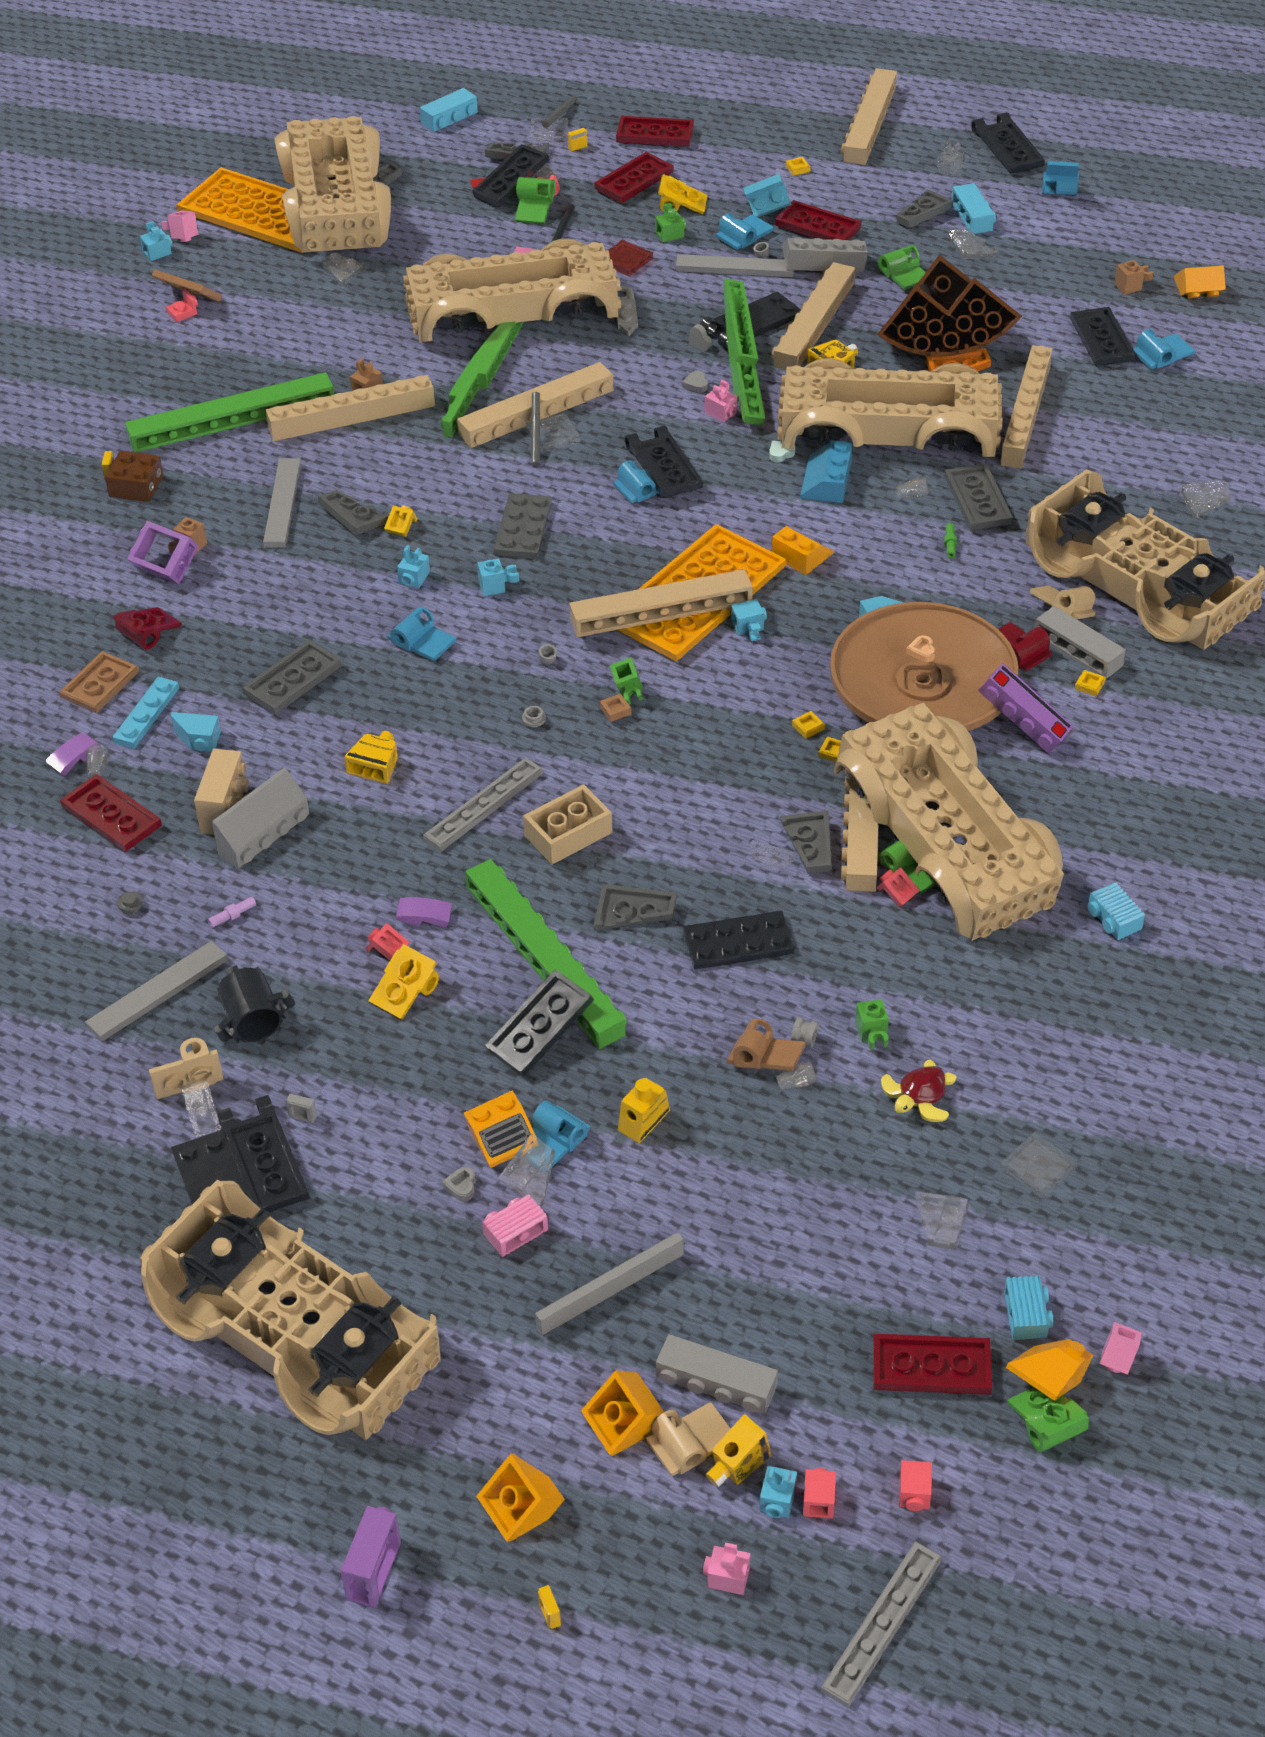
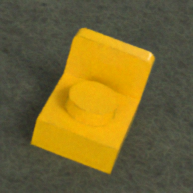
(400, 520)

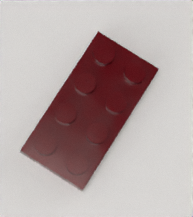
(655, 131)
(633, 177)
(817, 222)
(111, 812)
(932, 1364)

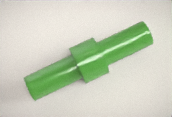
(950, 541)

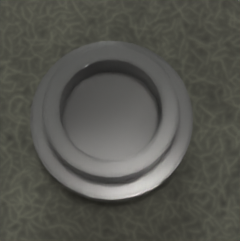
(129, 902)

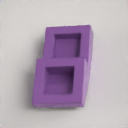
(70, 753)
(415, 910)

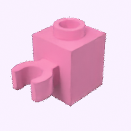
(181, 225)
(720, 402)
(1120, 1348)
(727, 1569)

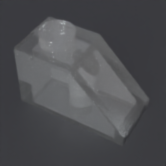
(200, 1108)

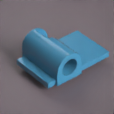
(1060, 178)
(743, 232)
(1158, 351)
(634, 483)
(421, 635)
(546, 1125)

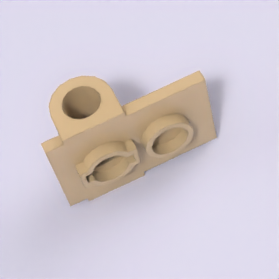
(1074, 602)
(193, 1067)
(686, 1440)

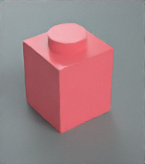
(915, 1485)
(819, 1493)

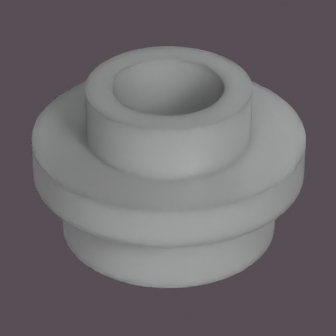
(533, 716)

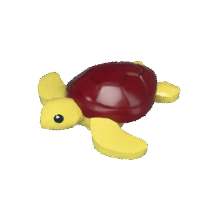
(920, 1089)

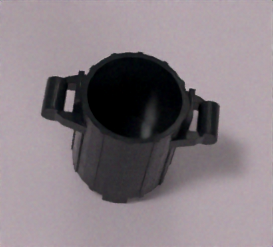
(250, 1006)

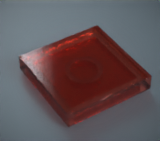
(628, 257)

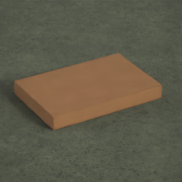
(183, 284)
(99, 682)

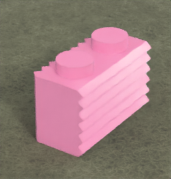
(515, 1225)

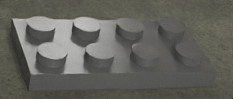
(978, 497)
(523, 526)
(292, 677)

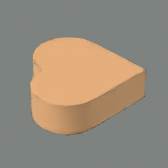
(922, 649)

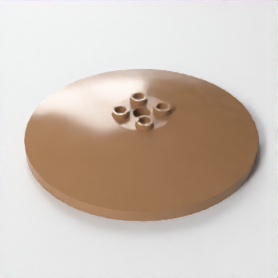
(880, 679)

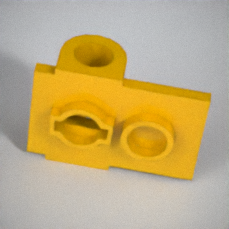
(679, 193)
(396, 990)

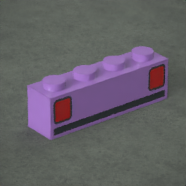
(1025, 708)

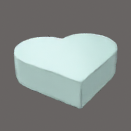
(779, 454)

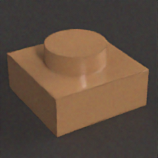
(615, 707)

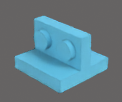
(767, 195)

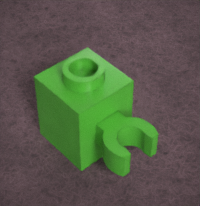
(670, 224)
(627, 679)
(872, 1022)

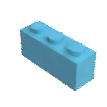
(448, 109)
(973, 208)

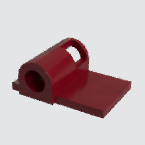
(142, 623)
(1029, 647)

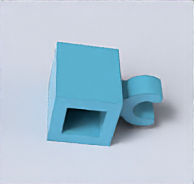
(155, 243)
(413, 568)
(493, 576)
(748, 618)
(778, 1492)

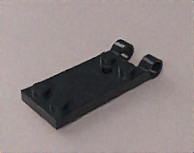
(1008, 143)
(764, 314)
(664, 463)
(205, 1161)
(267, 1168)

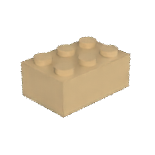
(220, 787)
(567, 824)

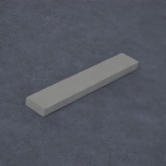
(732, 265)
(282, 503)
(482, 804)
(156, 991)
(609, 1283)
(881, 1624)

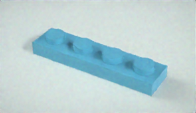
(145, 712)

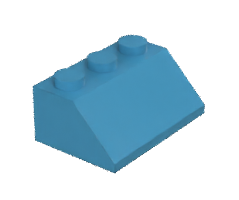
(828, 472)

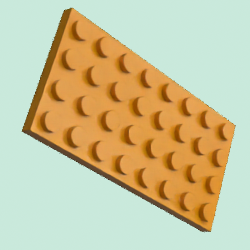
(242, 205)
(711, 554)

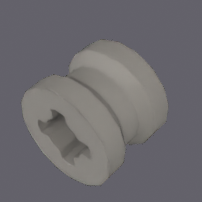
(805, 1031)

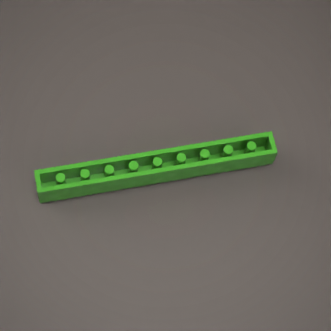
(222, 412)
(542, 948)

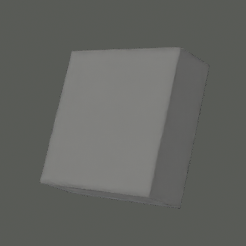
(301, 1108)

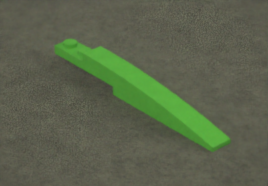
(742, 352)
(478, 373)

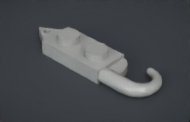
(627, 315)

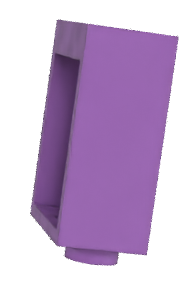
(179, 560)
(371, 1556)

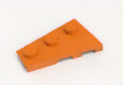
(976, 359)

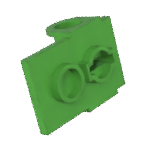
(533, 204)
(902, 267)
(898, 856)
(1049, 1420)

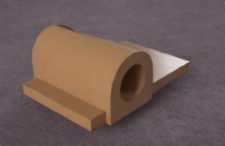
(764, 1051)

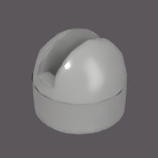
(765, 250)
(544, 653)

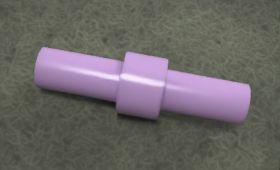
(232, 912)

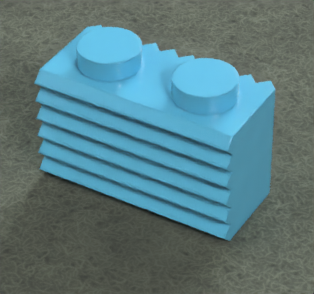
(1116, 911)
(1027, 1307)

